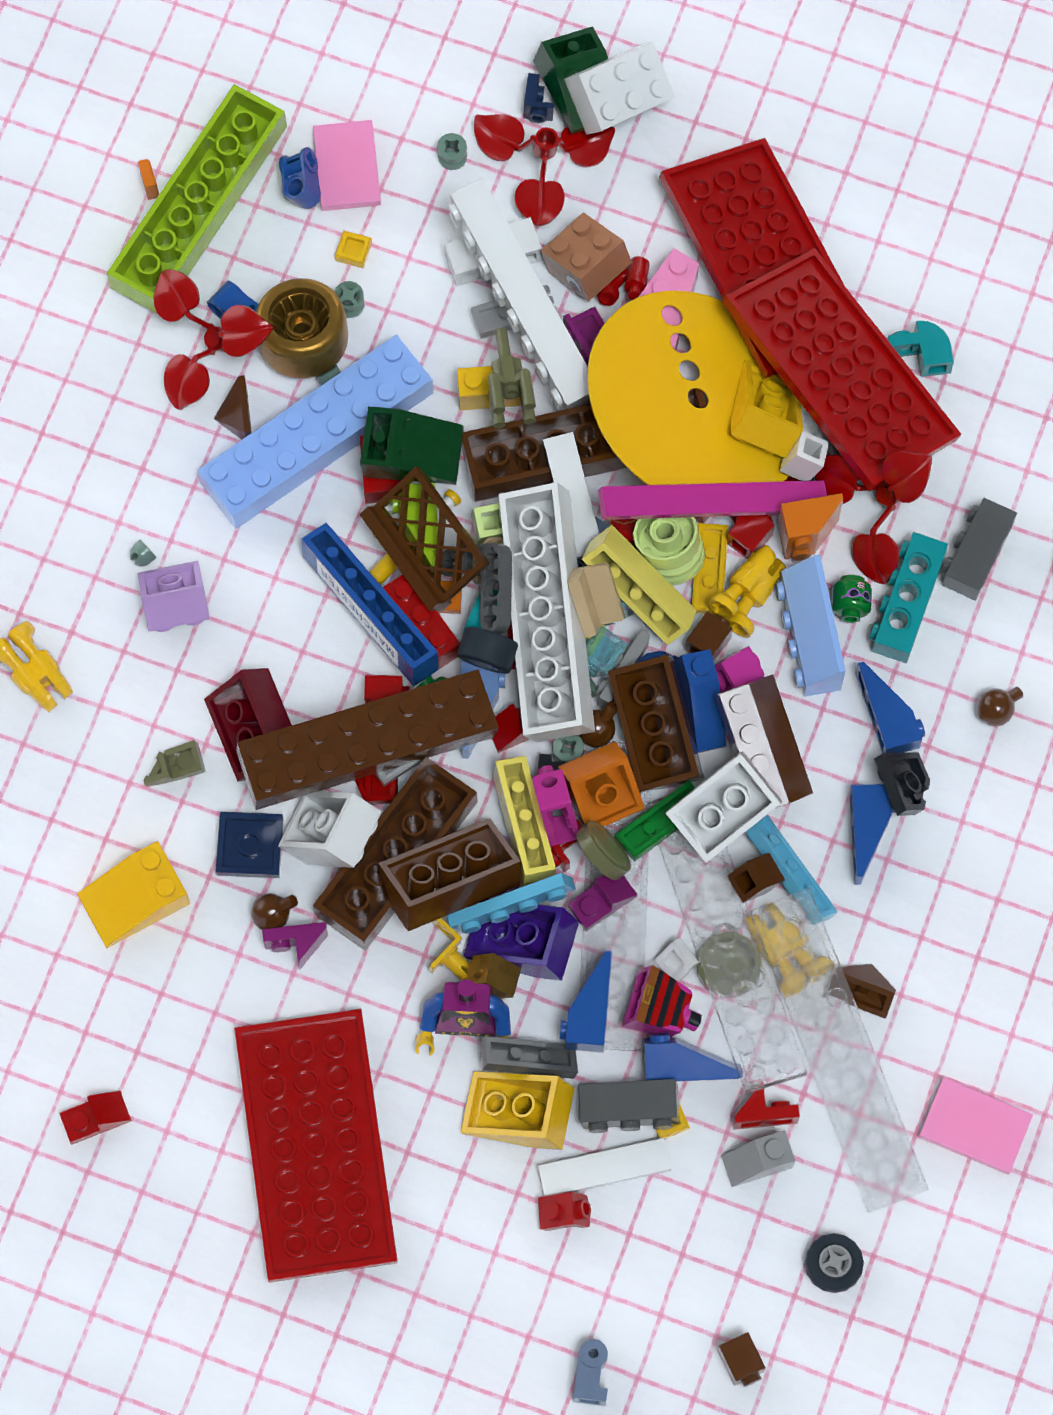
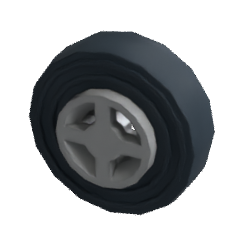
(844, 1257)

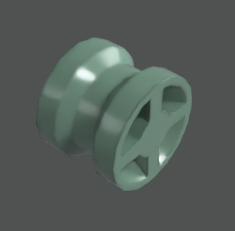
(452, 158)
(351, 292)
(565, 754)

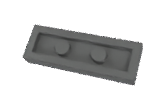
(528, 1057)

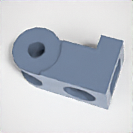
(591, 1361)

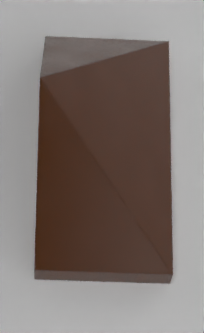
(234, 410)
(869, 989)

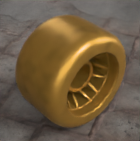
(307, 329)

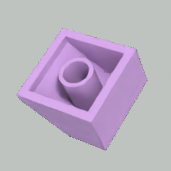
(173, 596)

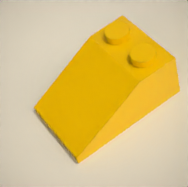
(766, 412)
(133, 895)
(518, 1109)

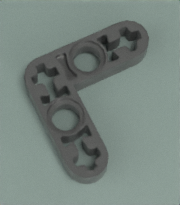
(503, 566)

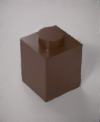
(711, 634)
(756, 877)
(742, 1360)

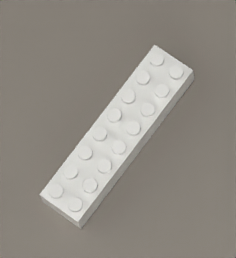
(521, 293)
(543, 615)

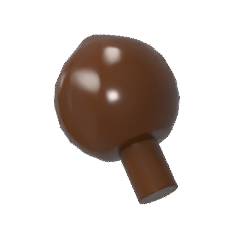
(998, 706)
(604, 727)
(272, 910)

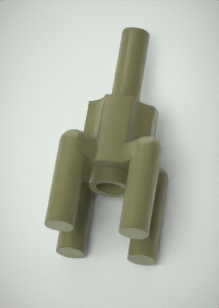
(509, 382)

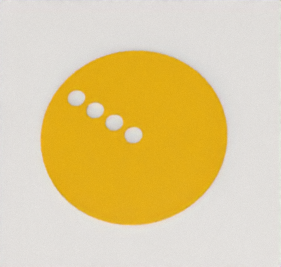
(645, 401)

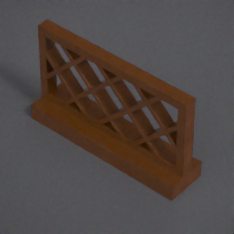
(409, 559)

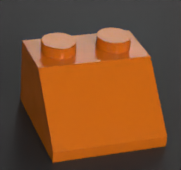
(806, 524)
(602, 785)

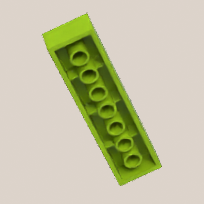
(198, 194)

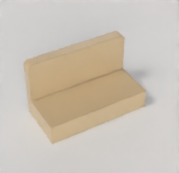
(595, 597)

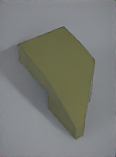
(176, 764)

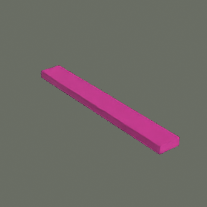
(703, 499)

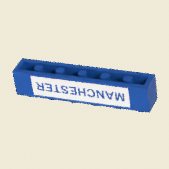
(370, 604)

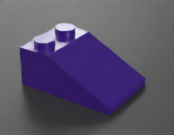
(532, 940)

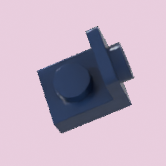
(534, 107)

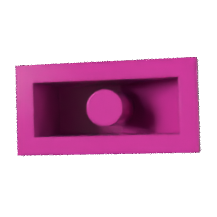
(738, 669)

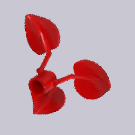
(541, 200)
(239, 334)
(905, 482)

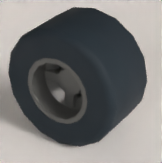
(487, 650)

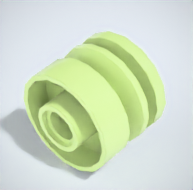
(671, 547)

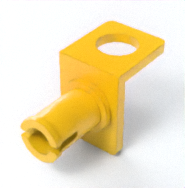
(450, 957)

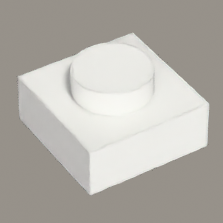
(677, 960)

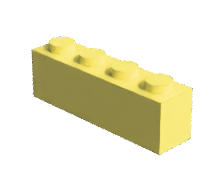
(641, 585)
(523, 819)

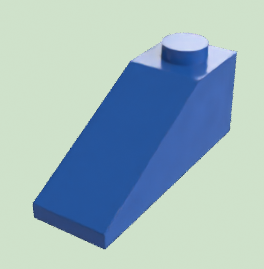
(698, 684)
(891, 717)
(869, 820)
(588, 1013)
(675, 1059)

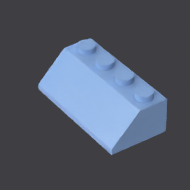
(811, 627)

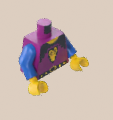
(463, 1010)

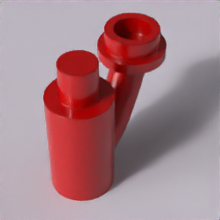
(636, 280)

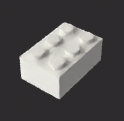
(619, 88)
(724, 807)
(330, 829)

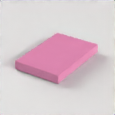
(347, 165)
(976, 1125)

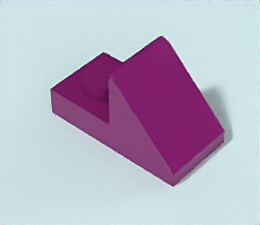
(601, 900)
(305, 937)

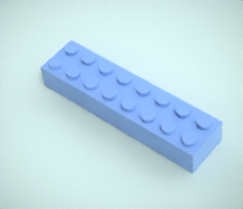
(313, 432)

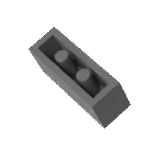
(978, 548)
(629, 1105)

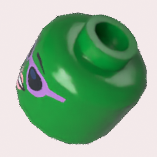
(851, 598)

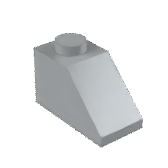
(759, 1158)

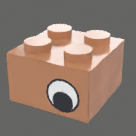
(586, 256)

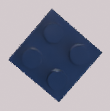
(249, 844)

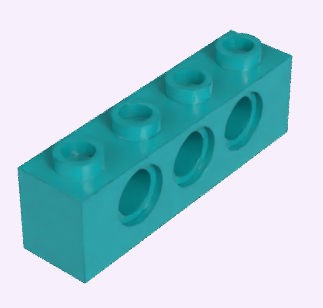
(899, 642)

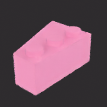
(675, 273)

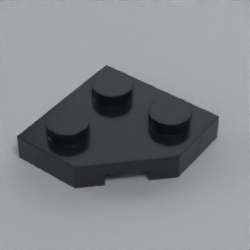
(904, 781)

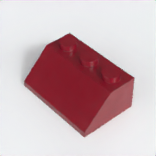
(245, 709)

